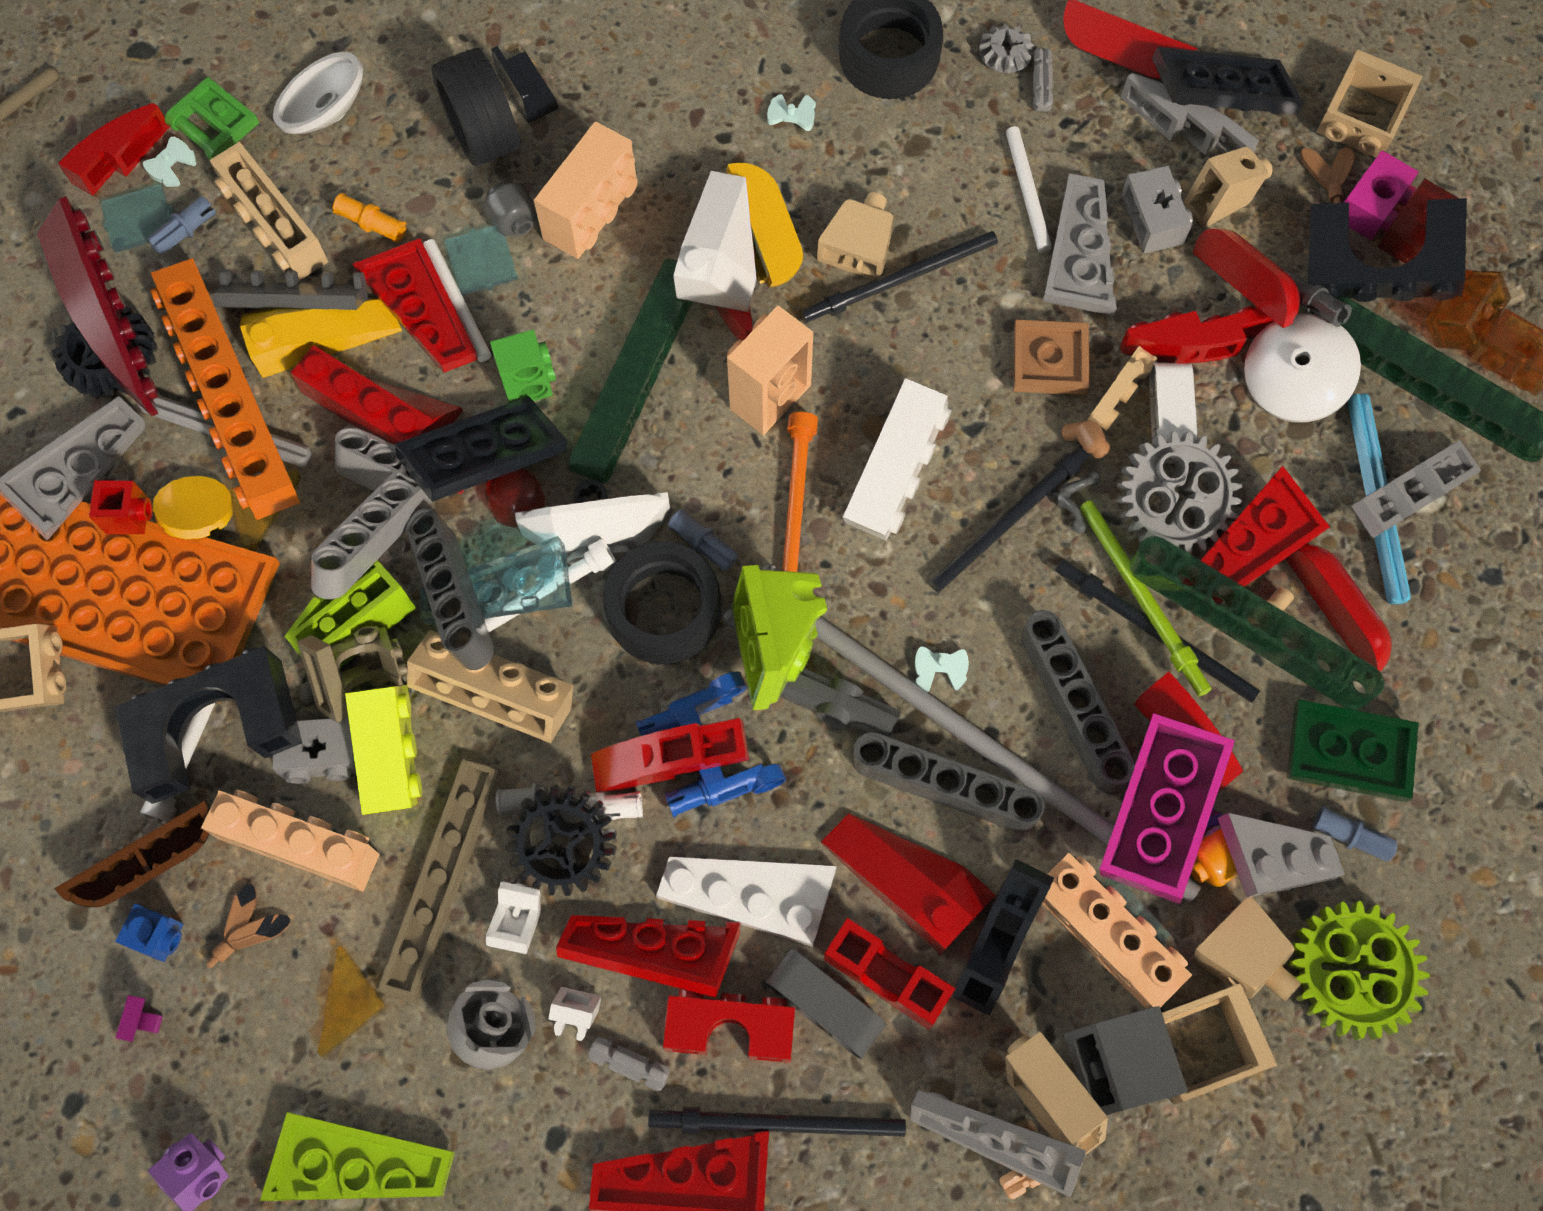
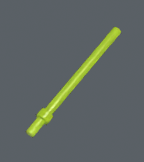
(1181, 656)

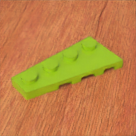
(343, 1162)

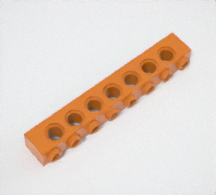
(224, 390)

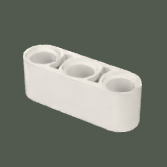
(1172, 400)

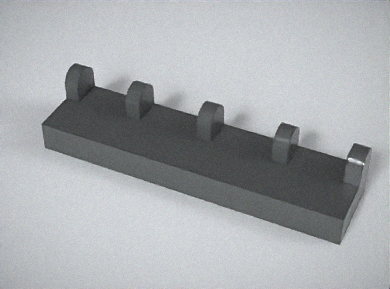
(290, 294)

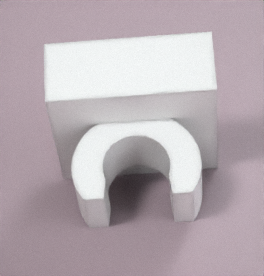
(575, 1009)

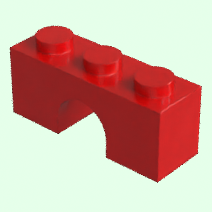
(898, 983)
(693, 1020)

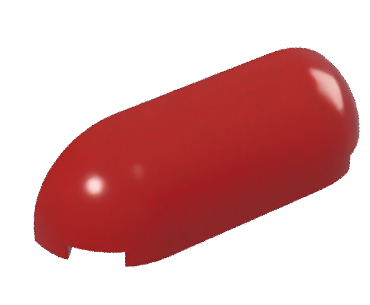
(1115, 38)
(1250, 273)
(1343, 603)

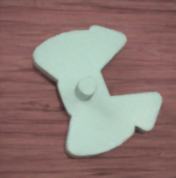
(803, 115)
(160, 167)
(928, 663)

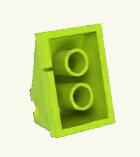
(775, 628)

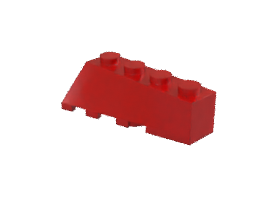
(369, 403)

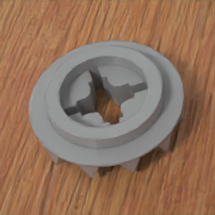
(994, 54)

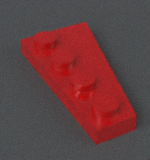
(416, 297)
(1265, 532)
(673, 955)
(687, 1178)

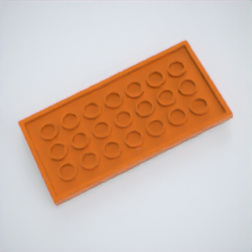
(131, 600)

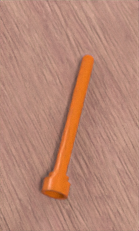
(802, 429)

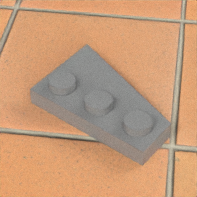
(1278, 856)

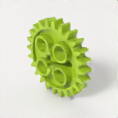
(1359, 1007)

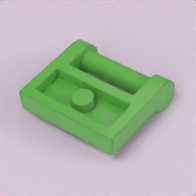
(218, 110)

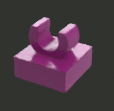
(135, 1019)

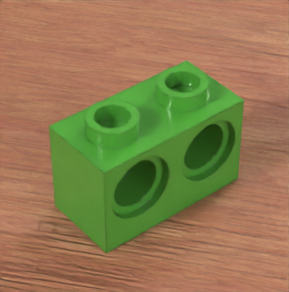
(524, 366)

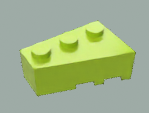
(371, 601)

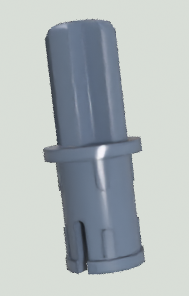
(181, 225)
(702, 540)
(1354, 834)

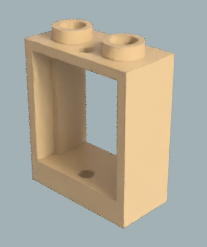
(1365, 74)
(47, 677)
(1245, 1032)
(1054, 1093)

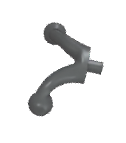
(1079, 525)

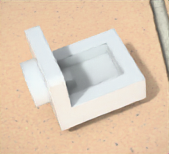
(514, 917)

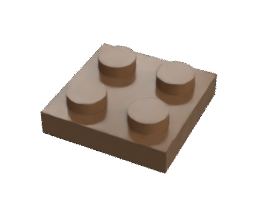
(1051, 357)

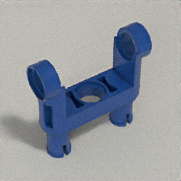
(711, 785)

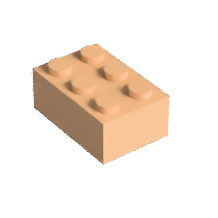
(586, 190)
(769, 369)

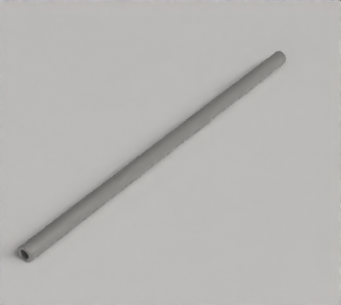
(972, 736)

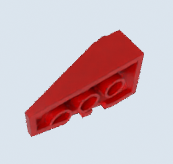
(915, 883)

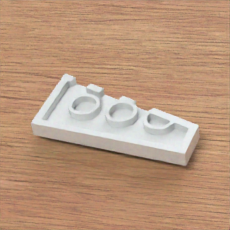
(760, 895)

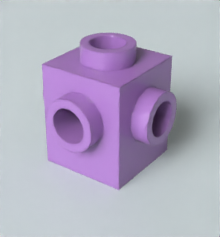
(190, 1172)

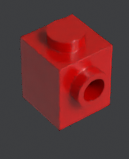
(120, 507)

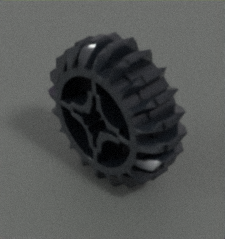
(91, 374)
(555, 824)

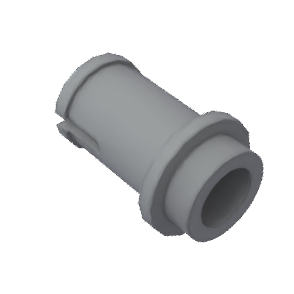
(510, 799)

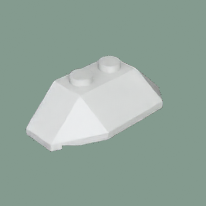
(618, 521)

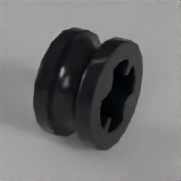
(588, 486)

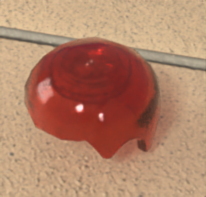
(513, 494)

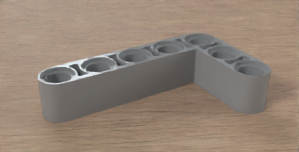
(376, 522)

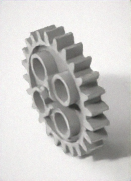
(1149, 478)

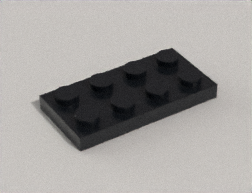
(1226, 81)
(480, 448)

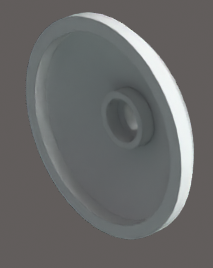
(319, 94)
(1307, 390)

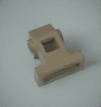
(377, 665)

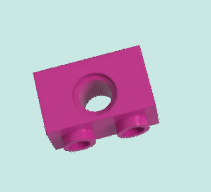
(1378, 194)

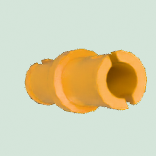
(369, 217)

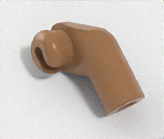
(1089, 435)

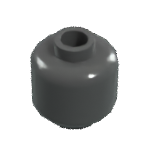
(510, 209)

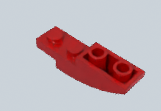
(1187, 340)
(669, 753)

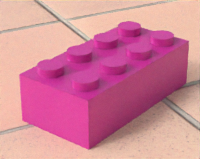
(1166, 808)

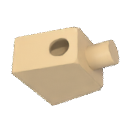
(1226, 185)
(858, 237)
(1249, 952)

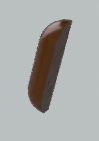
(138, 861)

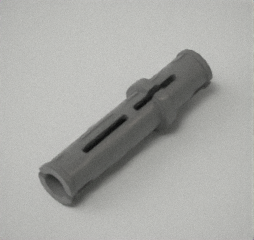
(1319, 301)

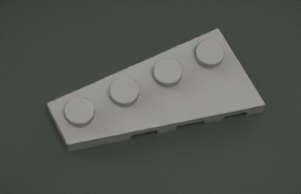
(1080, 260)
(64, 471)
(1010, 1145)

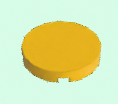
(192, 507)

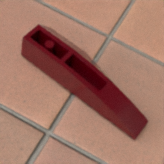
(91, 301)

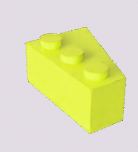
(384, 749)

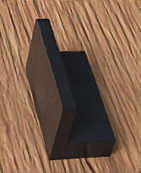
(524, 85)

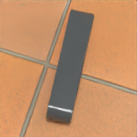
(449, 590)
(1079, 683)
(966, 777)

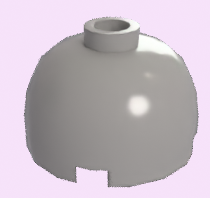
(489, 1025)

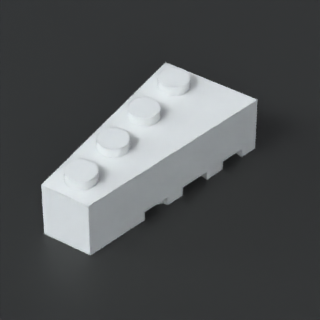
(897, 460)

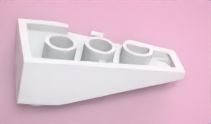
(718, 250)

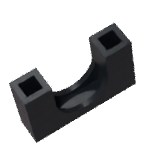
(1433, 272)
(156, 721)

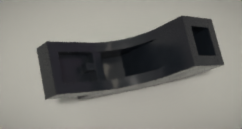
(1001, 937)

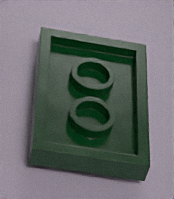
(1353, 750)

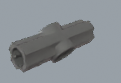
(841, 704)

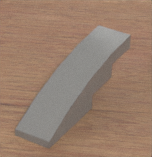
(1197, 123)
(1416, 488)

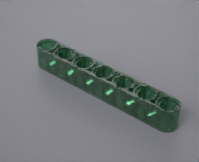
(631, 379)
(1446, 384)
(1274, 623)

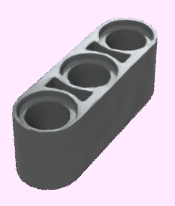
(826, 1003)

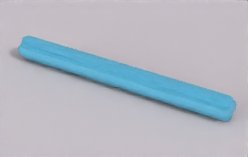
(1374, 478)

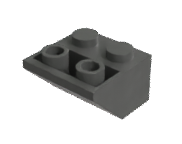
(1126, 1060)

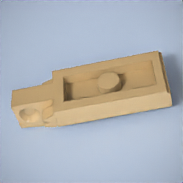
(1123, 387)

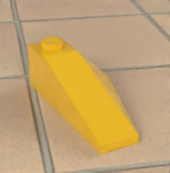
(283, 336)

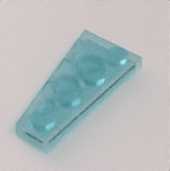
(518, 582)

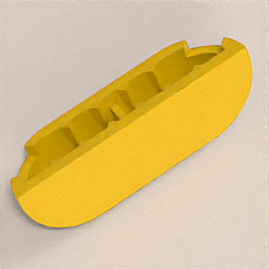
(773, 233)

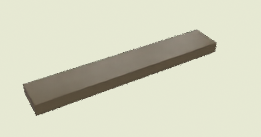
(438, 881)

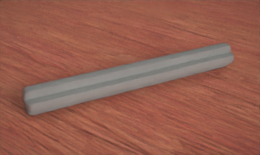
(193, 419)

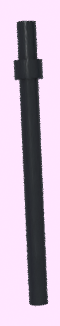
(836, 301)
(1064, 468)
(1092, 586)
(693, 1120)

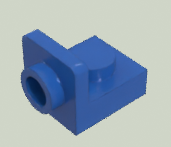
(150, 933)

